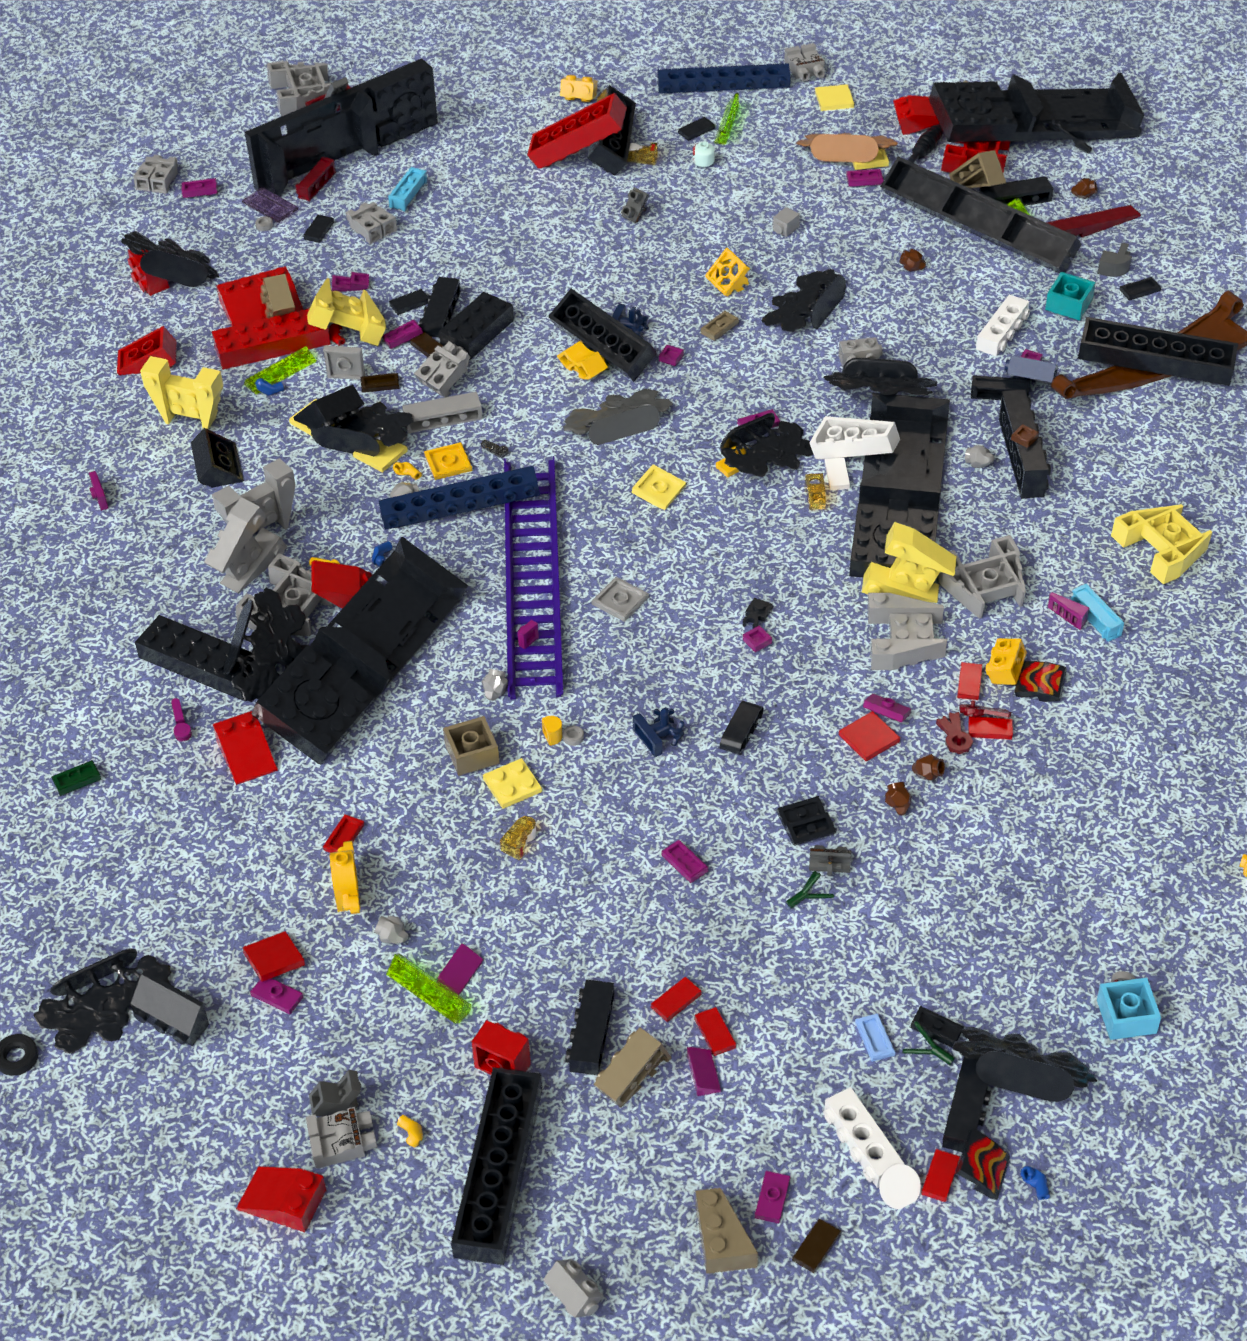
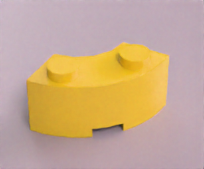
(582, 360)

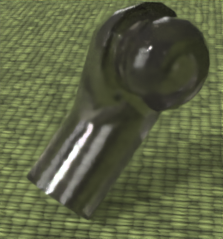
(495, 449)

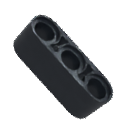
(740, 727)

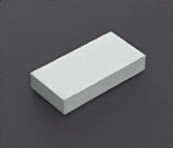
(837, 473)

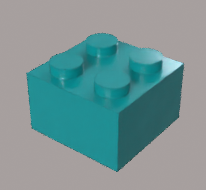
(1070, 296)

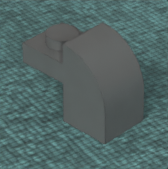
(1115, 264)
(335, 1097)

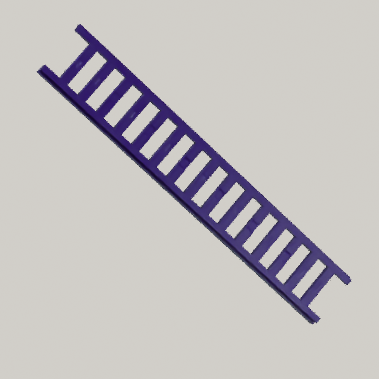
(512, 605)

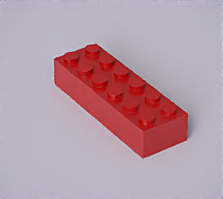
(577, 131)
(267, 339)

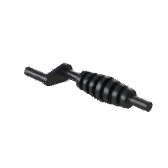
(926, 142)

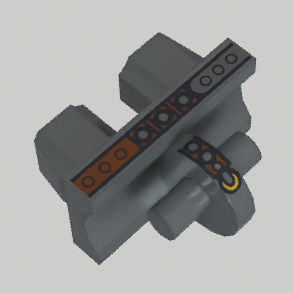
(635, 205)
(830, 859)

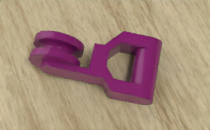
(182, 730)

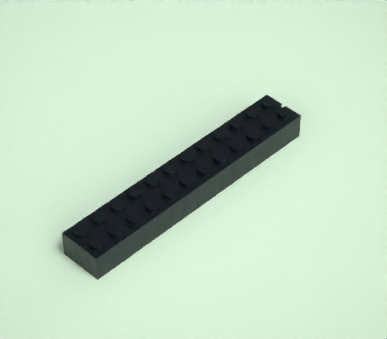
(981, 215)

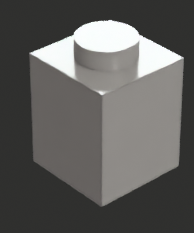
(786, 221)

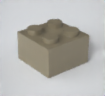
(276, 296)
(471, 745)

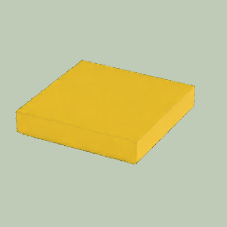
(448, 461)

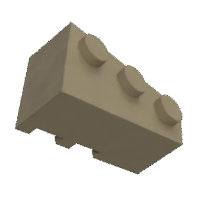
(979, 171)
(631, 1066)
(722, 1235)

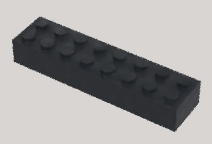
(1158, 351)
(497, 1166)

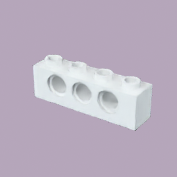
(1003, 325)
(848, 1105)

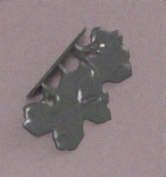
(618, 417)

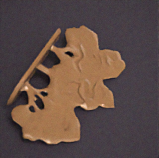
(845, 146)

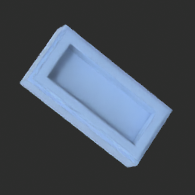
(875, 1037)

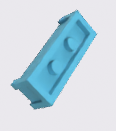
(407, 188)
(1099, 614)

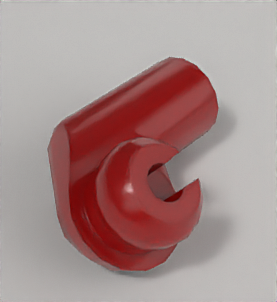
(334, 334)

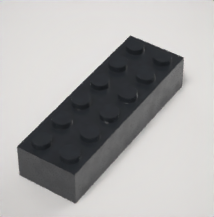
(614, 149)
(602, 333)
(1027, 463)
(190, 654)

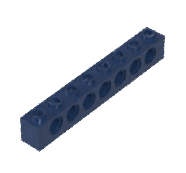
(723, 78)
(459, 497)

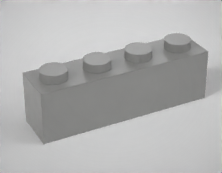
(444, 412)

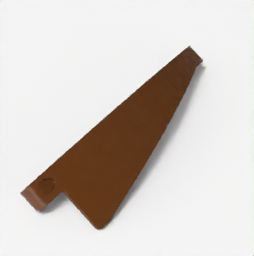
(1213, 325)

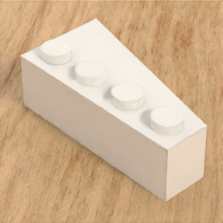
(853, 437)

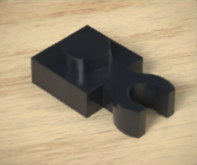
(757, 611)

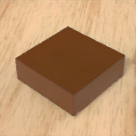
(1024, 436)

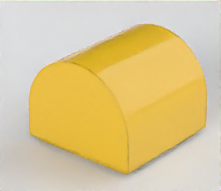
(552, 729)

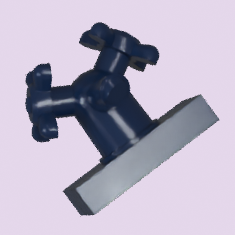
(631, 321)
(662, 726)

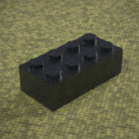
(478, 324)

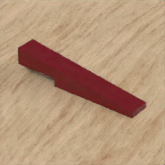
(1097, 221)

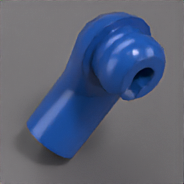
(267, 388)
(379, 551)
(1037, 1180)

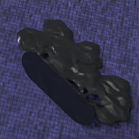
(170, 260)
(800, 302)
(881, 376)
(359, 430)
(773, 448)
(270, 643)
(101, 1007)
(1019, 1067)

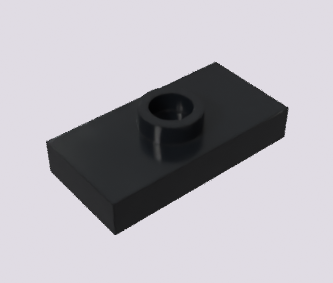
(937, 1026)

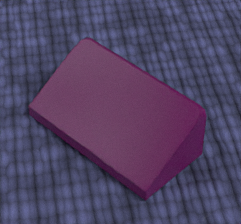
(460, 969)
(703, 1071)

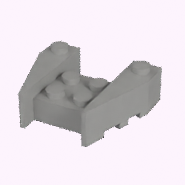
(304, 83)
(272, 496)
(239, 552)
(987, 578)
(294, 588)
(909, 629)

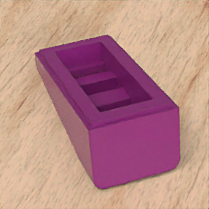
(1072, 611)

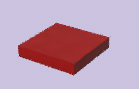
(869, 736)
(273, 956)

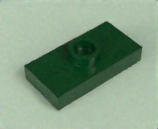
(76, 778)

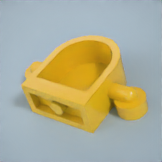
(345, 878)

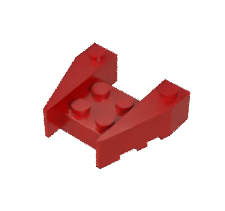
(955, 156)

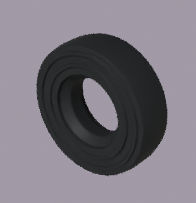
(26, 1063)

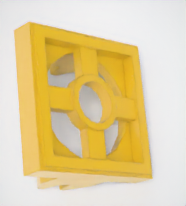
(719, 268)

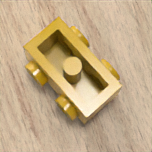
(578, 88)
(1006, 661)

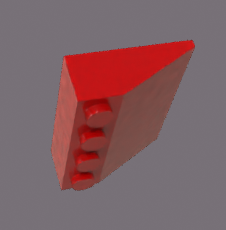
(242, 297)

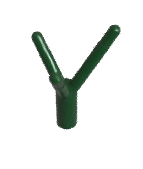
(800, 896)
(936, 1050)

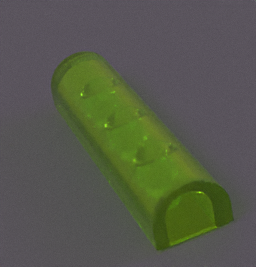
(428, 989)

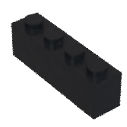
(1029, 191)
(440, 305)
(591, 1027)
(966, 1106)

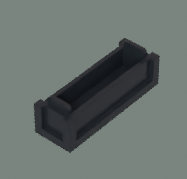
(991, 387)

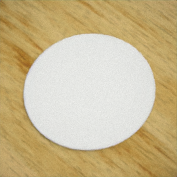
(899, 1186)

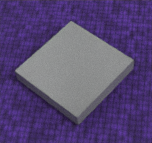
(344, 362)
(620, 599)

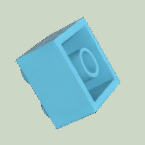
(1128, 1008)

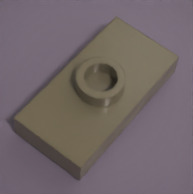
(719, 325)

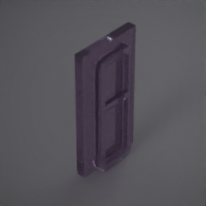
(270, 205)

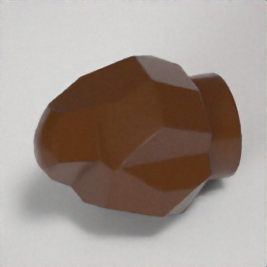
(1084, 188)
(912, 260)
(928, 767)
(898, 797)

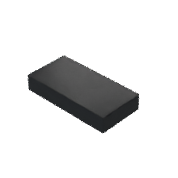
(696, 128)
(318, 228)
(1140, 288)
(409, 301)

